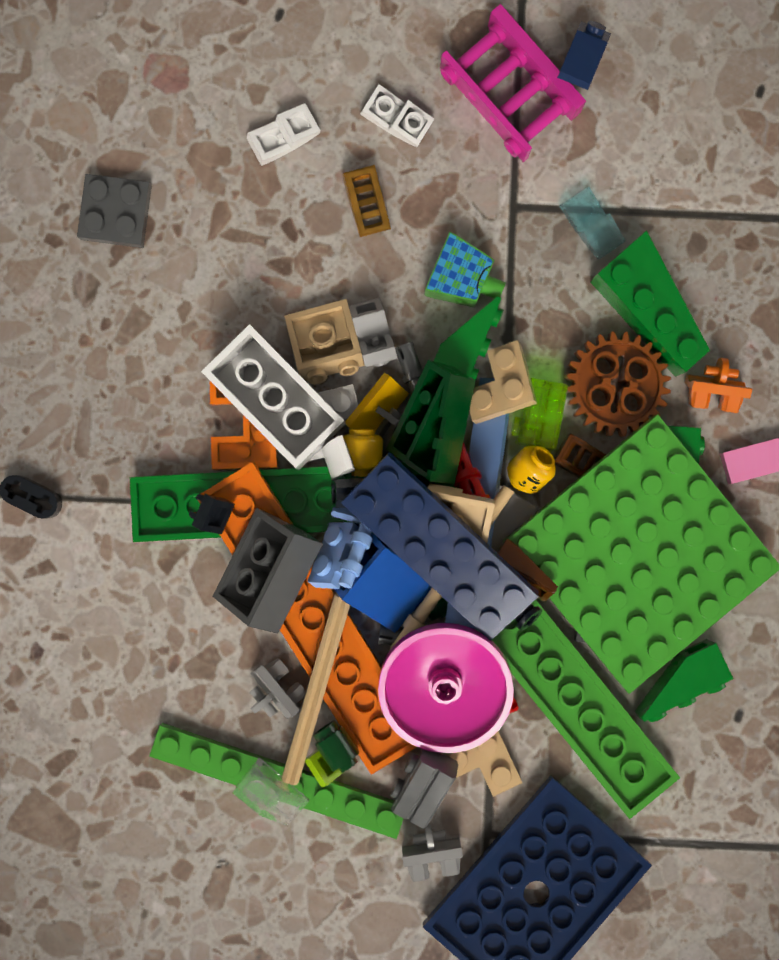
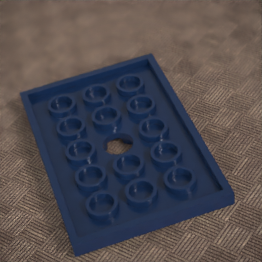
(548, 842)

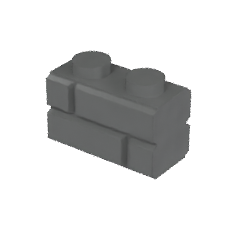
(424, 786)

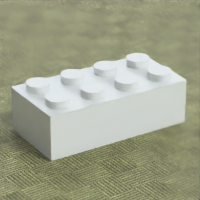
(273, 397)

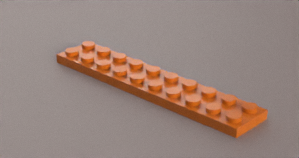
(356, 670)

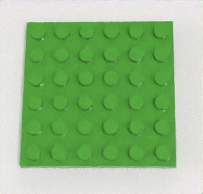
(644, 553)

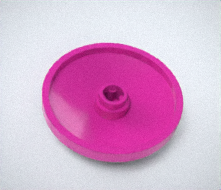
(445, 688)

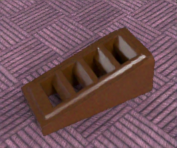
(565, 450)
(527, 569)

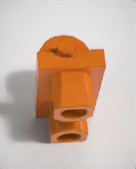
(731, 391)

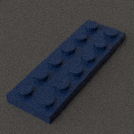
(440, 547)

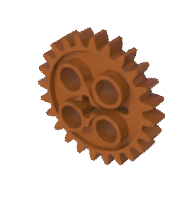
(588, 378)

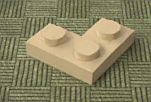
(511, 387)
(493, 762)

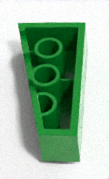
(652, 305)

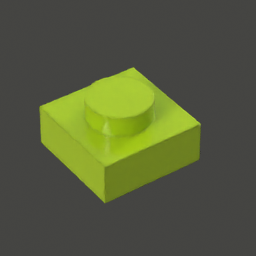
(320, 769)

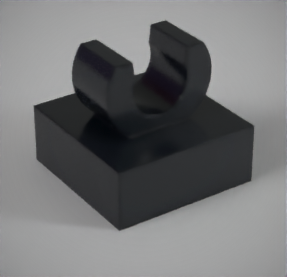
(212, 513)

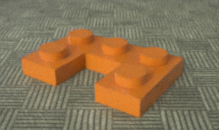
(239, 451)

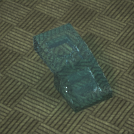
(592, 224)

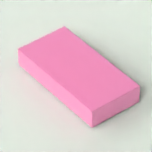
(751, 461)

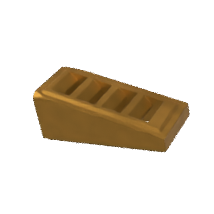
(359, 174)

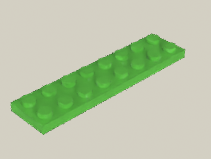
(586, 713)

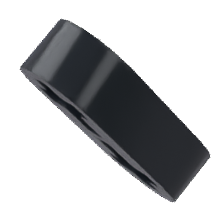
(27, 503)

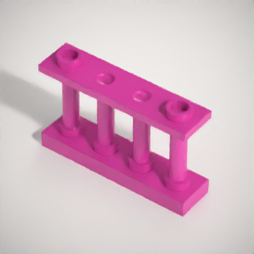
(525, 54)

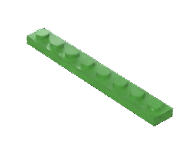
(231, 764)

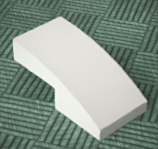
(284, 135)
(338, 458)

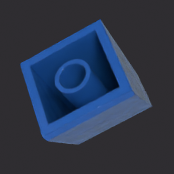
(386, 587)

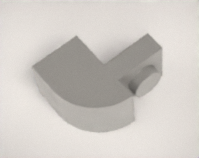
(373, 332)

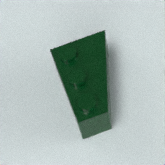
(434, 423)

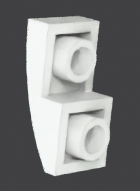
(397, 117)

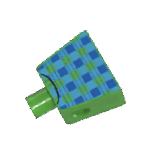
(462, 274)

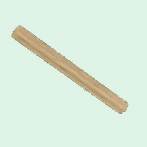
(315, 691)

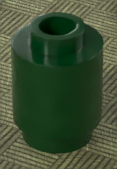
(336, 747)

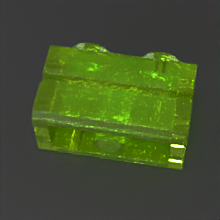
(542, 421)

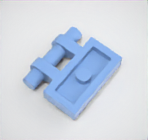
(340, 555)

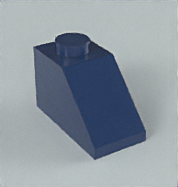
(584, 54)

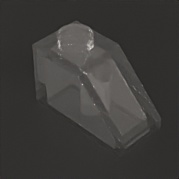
(268, 795)

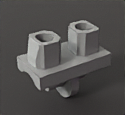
(267, 678)
(431, 848)

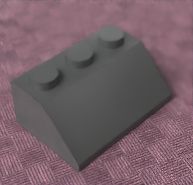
(267, 571)

